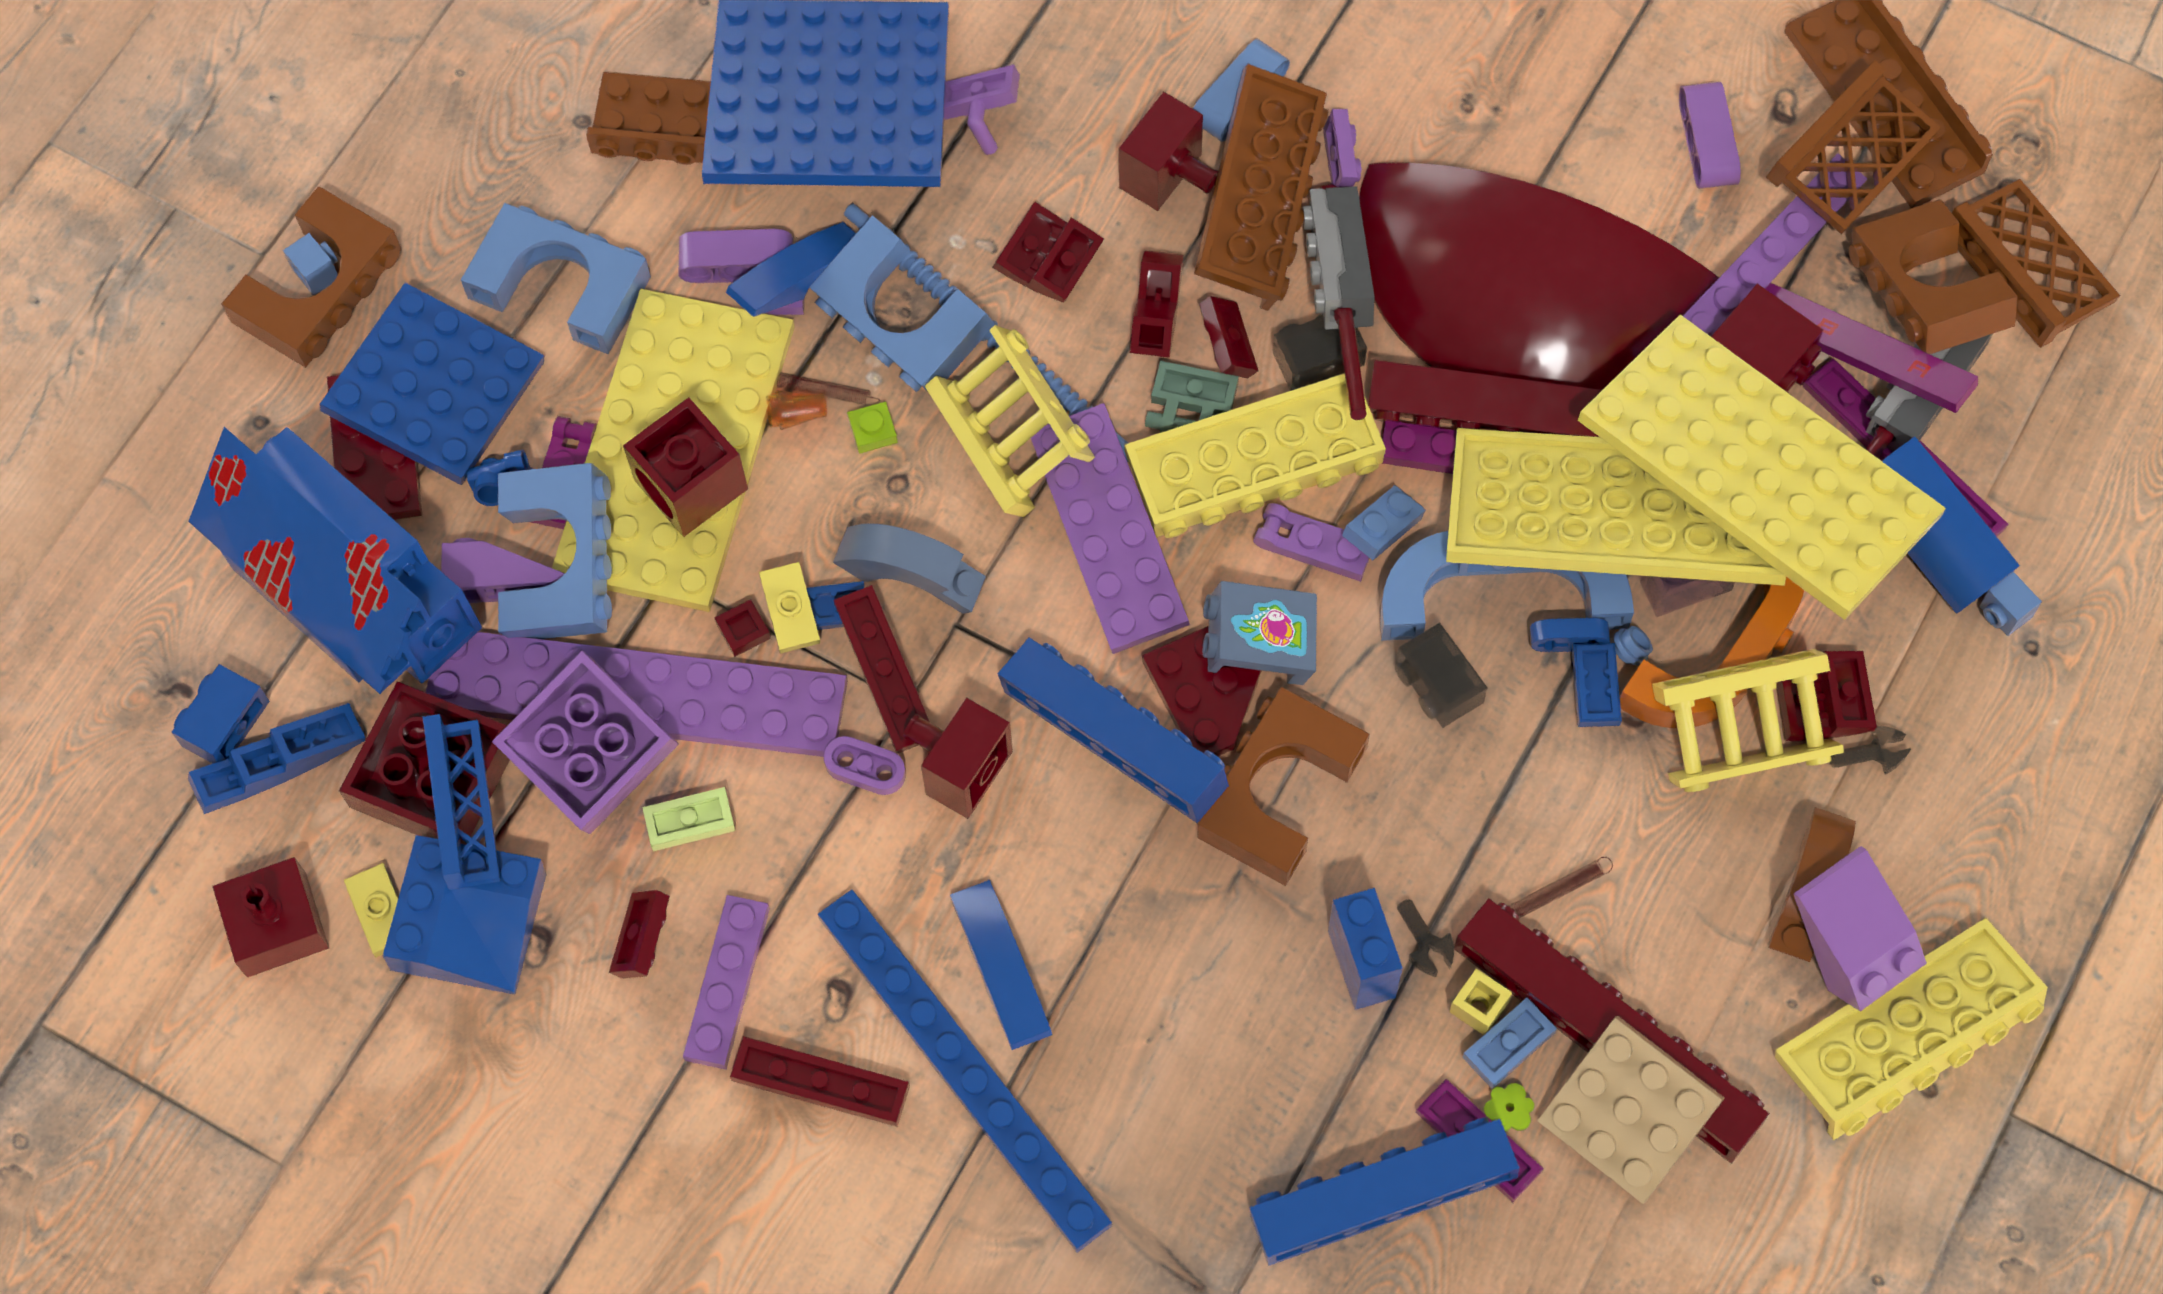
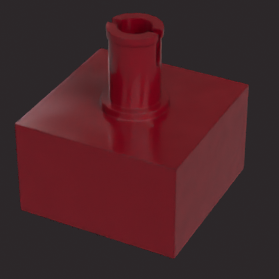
(1163, 153)
(962, 756)
(270, 917)

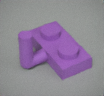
(978, 93)

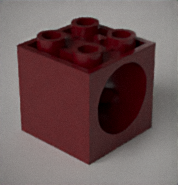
(1772, 338)
(686, 466)

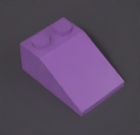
(1858, 931)

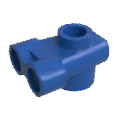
(484, 478)

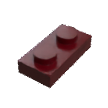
(1228, 337)
(639, 934)

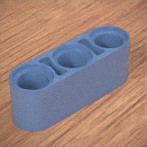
(1220, 98)

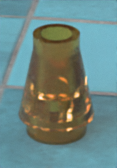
(794, 408)

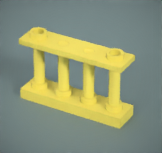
(973, 427)
(1721, 688)

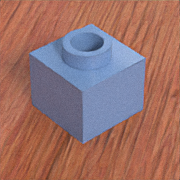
(312, 263)
(2009, 604)

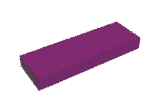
(1450, 1110)

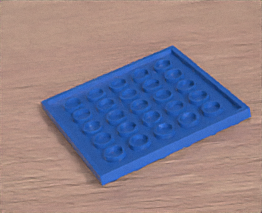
(827, 93)

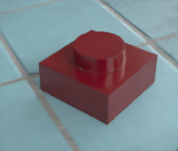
(742, 628)

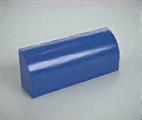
(1960, 549)

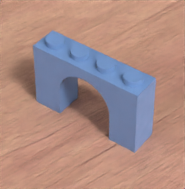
(524, 239)
(851, 287)
(579, 598)

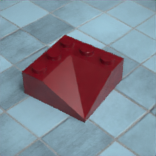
(392, 768)

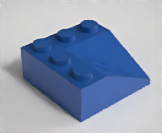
(469, 932)

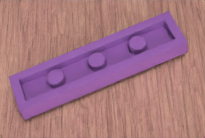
(726, 982)

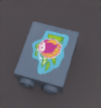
(1261, 630)

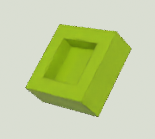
(872, 427)

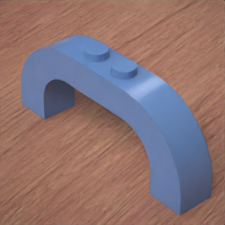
(1425, 564)

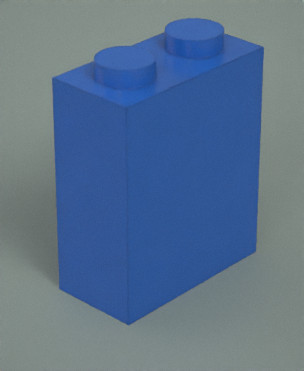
(1364, 948)

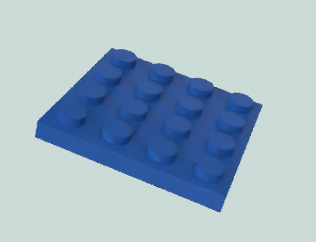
(432, 383)

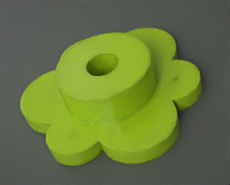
(1514, 1097)

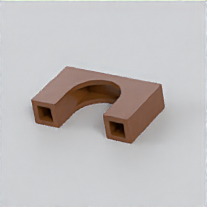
(1930, 314)
(305, 325)
(1286, 730)

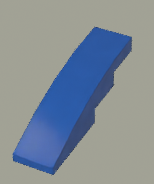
(790, 272)
(277, 759)
(1001, 965)

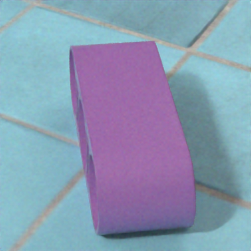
(1709, 135)
(727, 253)

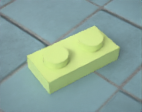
(688, 819)

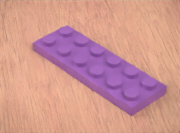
(1112, 536)

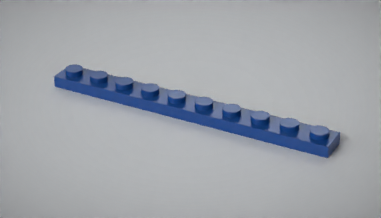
(965, 1071)

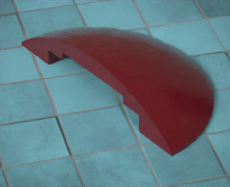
(1517, 275)

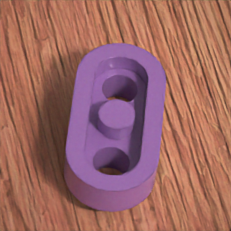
(866, 765)

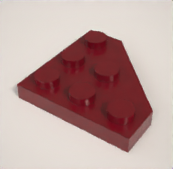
(1200, 702)

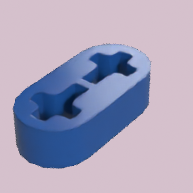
(1561, 634)

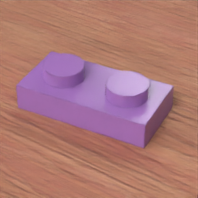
(1339, 143)

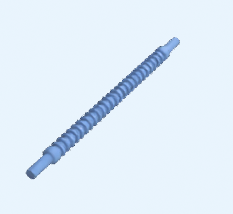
(941, 290)

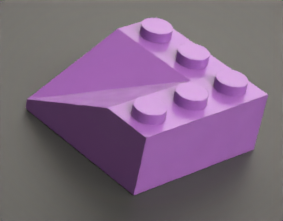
(585, 742)

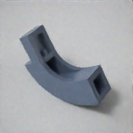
(912, 558)

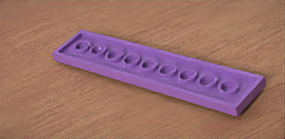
(683, 694)

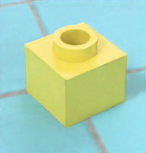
(1485, 990)

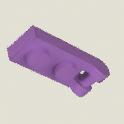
(1310, 542)

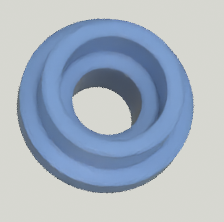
(1632, 645)

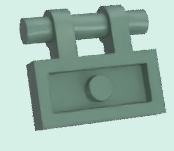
(1189, 390)

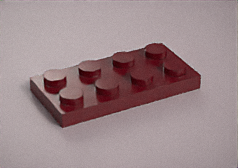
(376, 470)

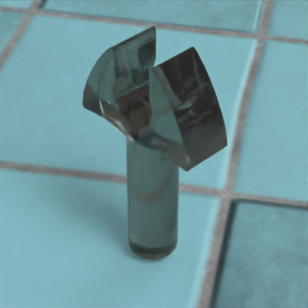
(1874, 751)
(1425, 940)

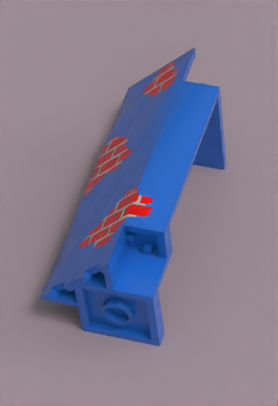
(331, 560)

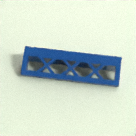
(445, 807)

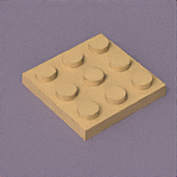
(1630, 1109)

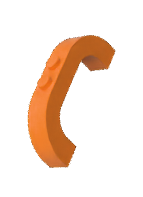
(1763, 634)

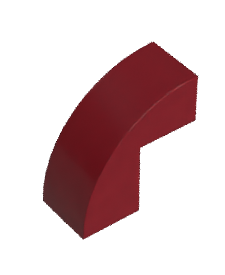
(1156, 304)

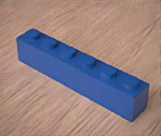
(1114, 729)
(1383, 1190)

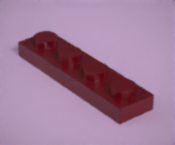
(880, 663)
(820, 1081)

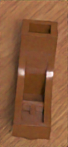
(1823, 845)

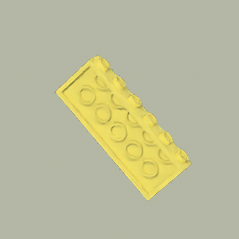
(1252, 456)
(1916, 1030)

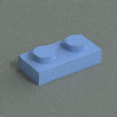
(1383, 522)
(1509, 1043)

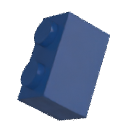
(219, 715)

